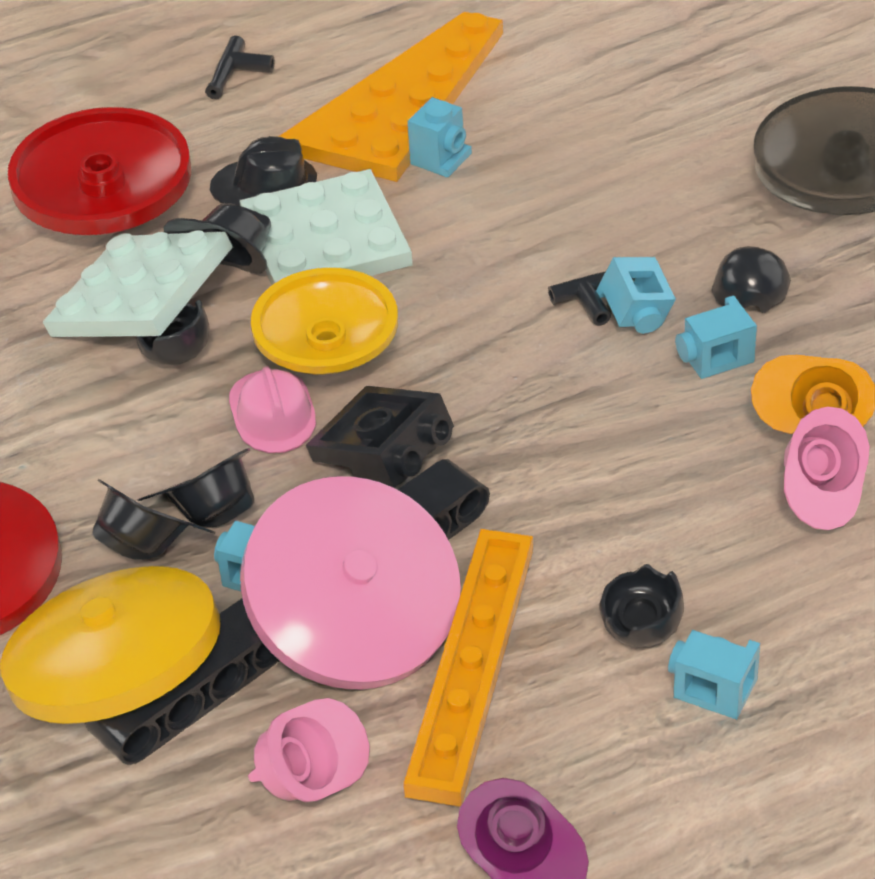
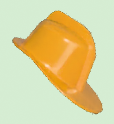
(798, 384)

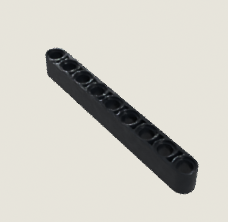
(240, 656)

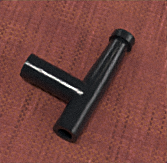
(232, 59)
(585, 290)

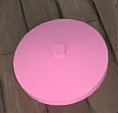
(350, 582)

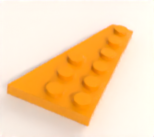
(369, 120)

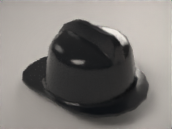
(263, 167)
(244, 228)
(215, 494)
(135, 529)

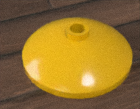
(324, 320)

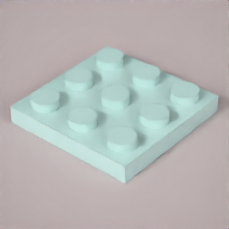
(332, 226)
(137, 284)

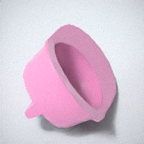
(272, 410)
(826, 468)
(311, 751)

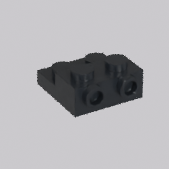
(384, 434)

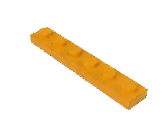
(469, 669)

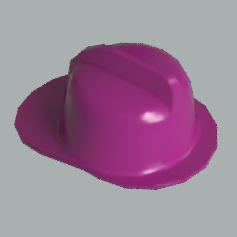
(519, 833)

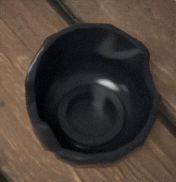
(753, 277)
(180, 340)
(642, 606)

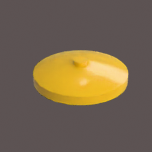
(110, 644)

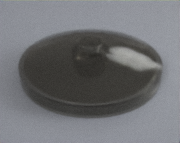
(821, 151)

